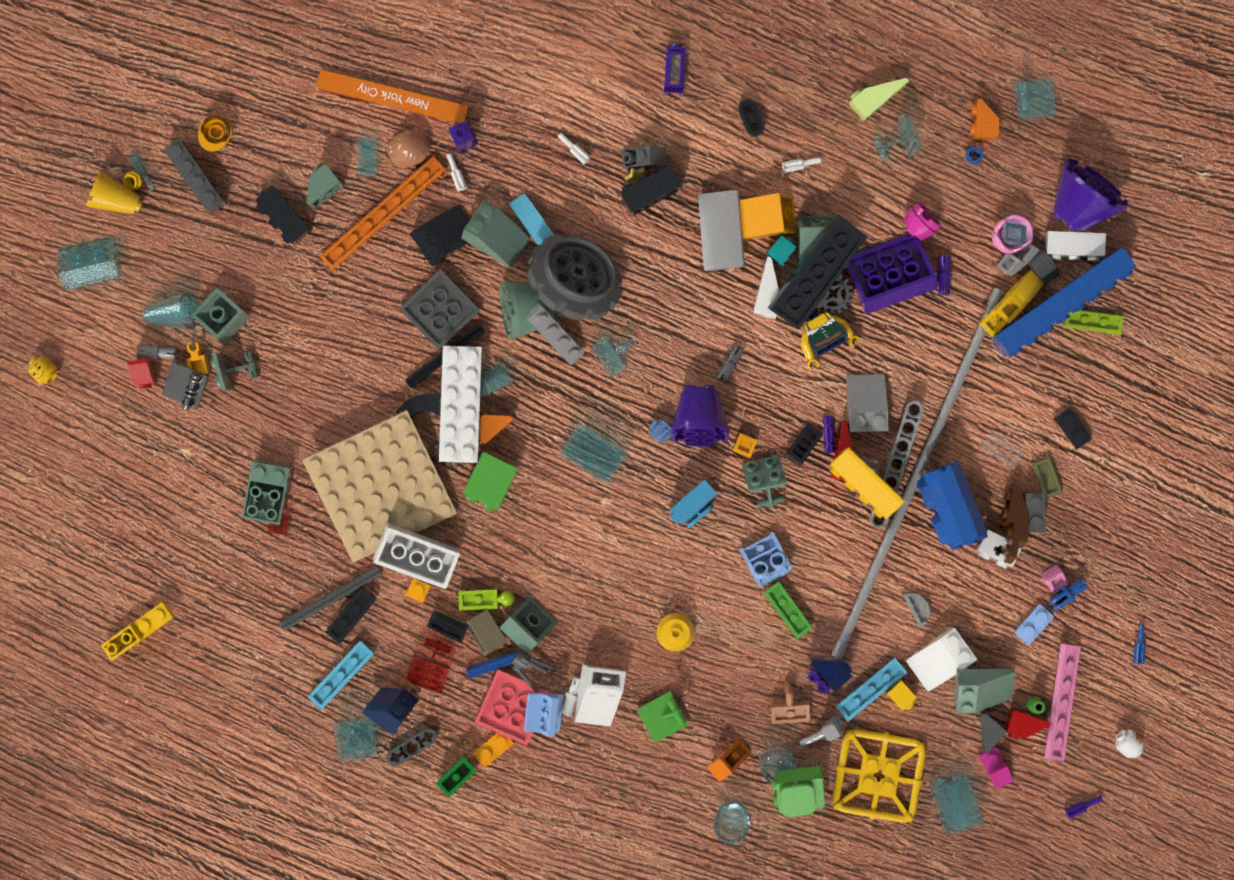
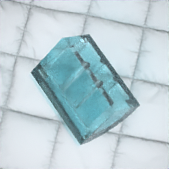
(494, 380)

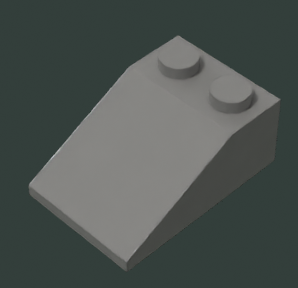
(867, 403)

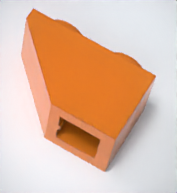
(985, 122)

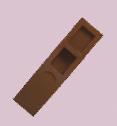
(1016, 519)

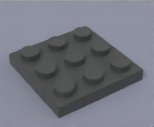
(439, 309)

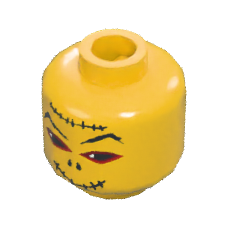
(42, 369)

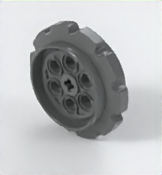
(575, 277)

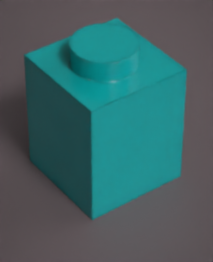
(781, 250)

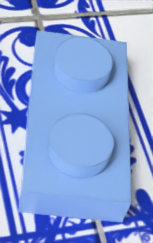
(1033, 624)

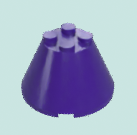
(1085, 197)

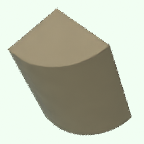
(485, 632)

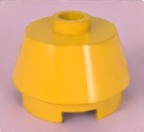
(675, 632)

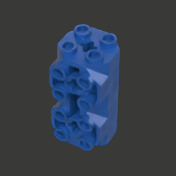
(956, 513)

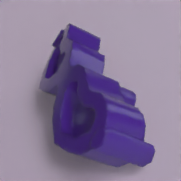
(815, 677)

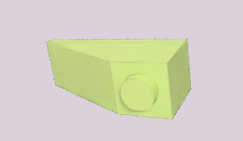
(872, 98)

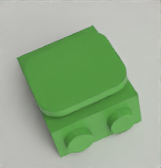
(490, 482)
(798, 791)

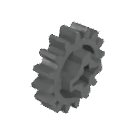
(839, 300)

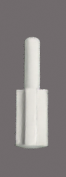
(575, 149)
(798, 164)
(456, 174)

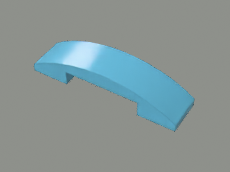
(531, 219)

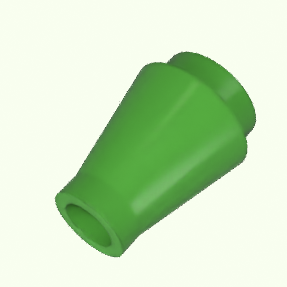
(1032, 702)

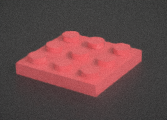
(506, 707)

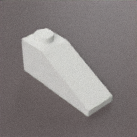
(767, 291)

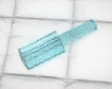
(141, 170)

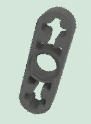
(402, 759)

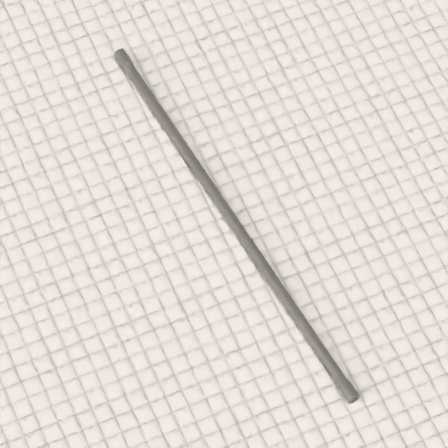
(842, 642)

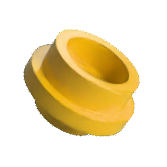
(127, 180)

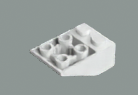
(599, 694)

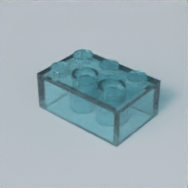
(593, 454)

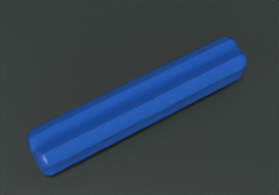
(490, 665)

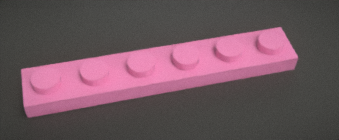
(1062, 702)

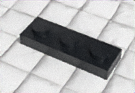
(350, 615)

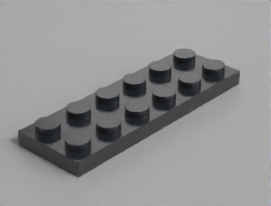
(817, 271)

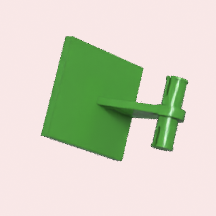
(662, 717)

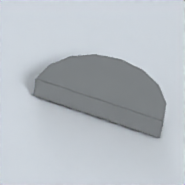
(919, 608)

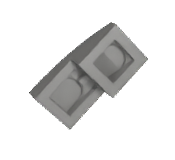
(1014, 262)

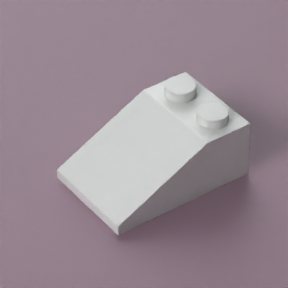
(940, 659)

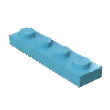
(341, 675)
(871, 689)

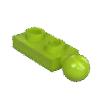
(484, 599)

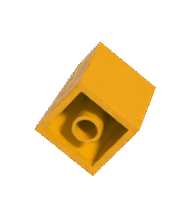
(768, 216)

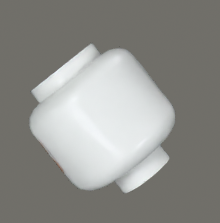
(1129, 743)

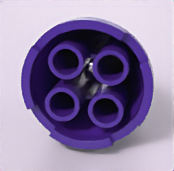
(700, 417)

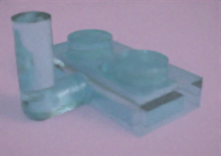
(610, 355)

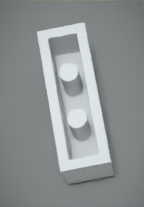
(1075, 245)

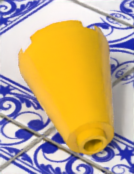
(112, 196)

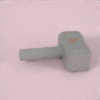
(831, 730)

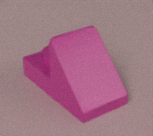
(996, 768)

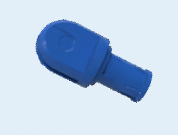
(1070, 593)

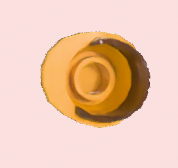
(214, 132)

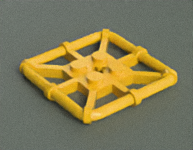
(890, 769)

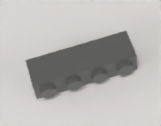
(194, 176)

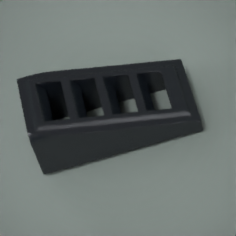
(794, 458)

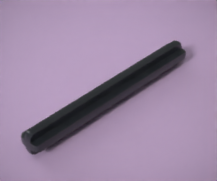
(436, 362)

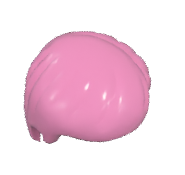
(997, 236)

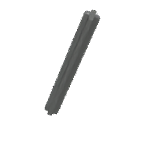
(330, 598)

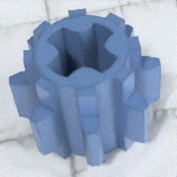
(660, 431)

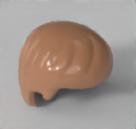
(408, 149)

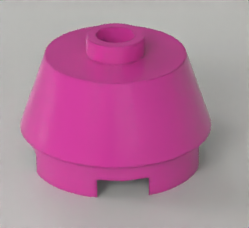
(921, 222)

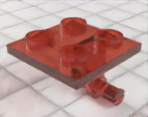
(428, 672)

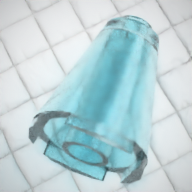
(172, 312)

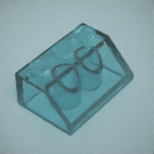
(88, 263)

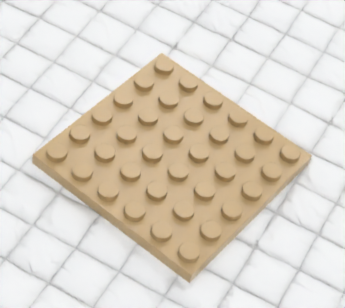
(377, 481)

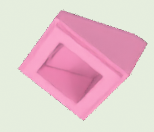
(1054, 579)

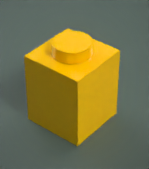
(901, 695)

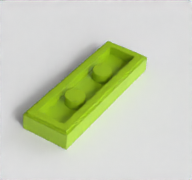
(1095, 322)

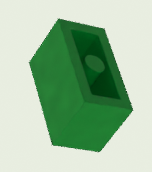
(456, 776)

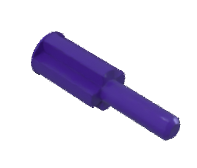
(1081, 807)

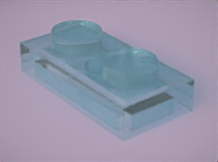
(367, 157)

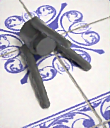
(523, 660)

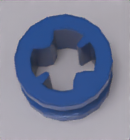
(969, 158)

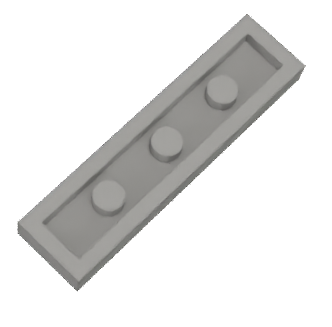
(554, 334)

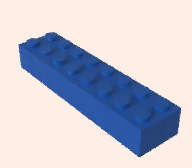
(1066, 300)

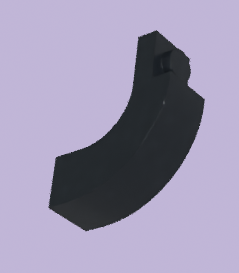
(422, 403)

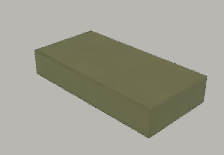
(1047, 477)

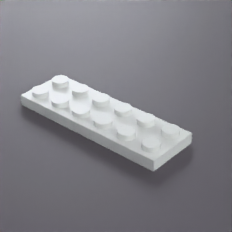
(460, 404)

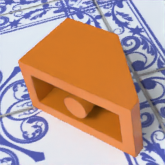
(491, 426)
(729, 760)

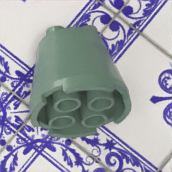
(516, 302)

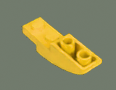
(1012, 303)
(138, 631)

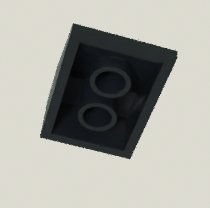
(441, 235)

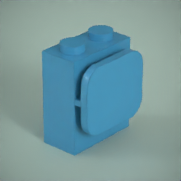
(693, 505)

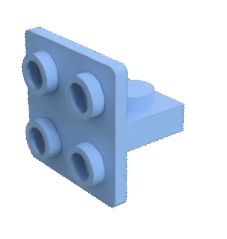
(543, 713)

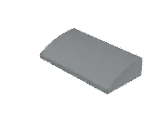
(721, 230)

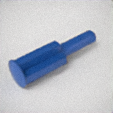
(1140, 648)

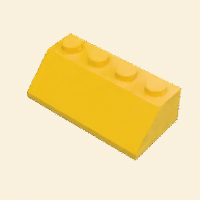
(865, 483)

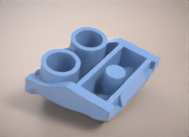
(766, 560)

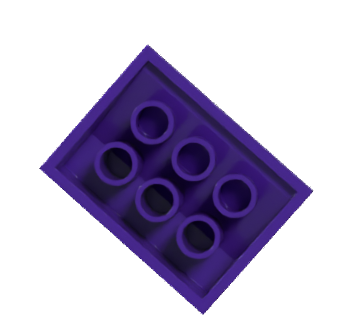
(891, 273)

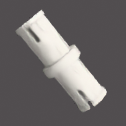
(571, 697)

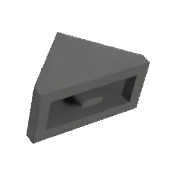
(1043, 266)
(990, 732)

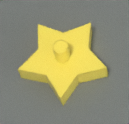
(635, 175)

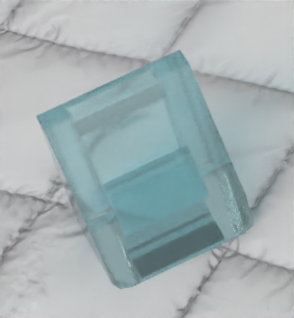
(1014, 234)

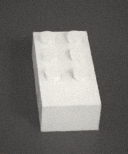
(416, 555)

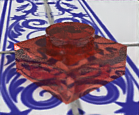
(280, 529)

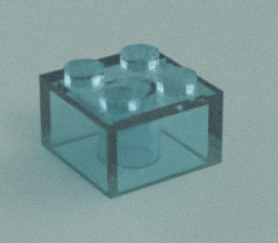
(356, 739)

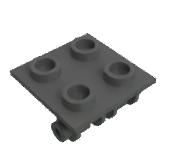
(184, 386)

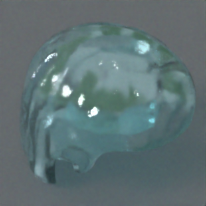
(775, 759)
(732, 822)

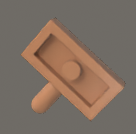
(790, 711)

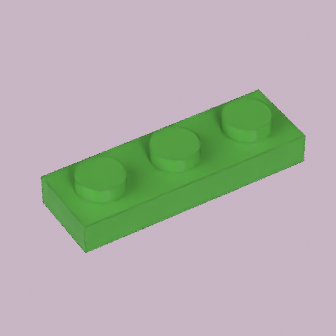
(787, 610)

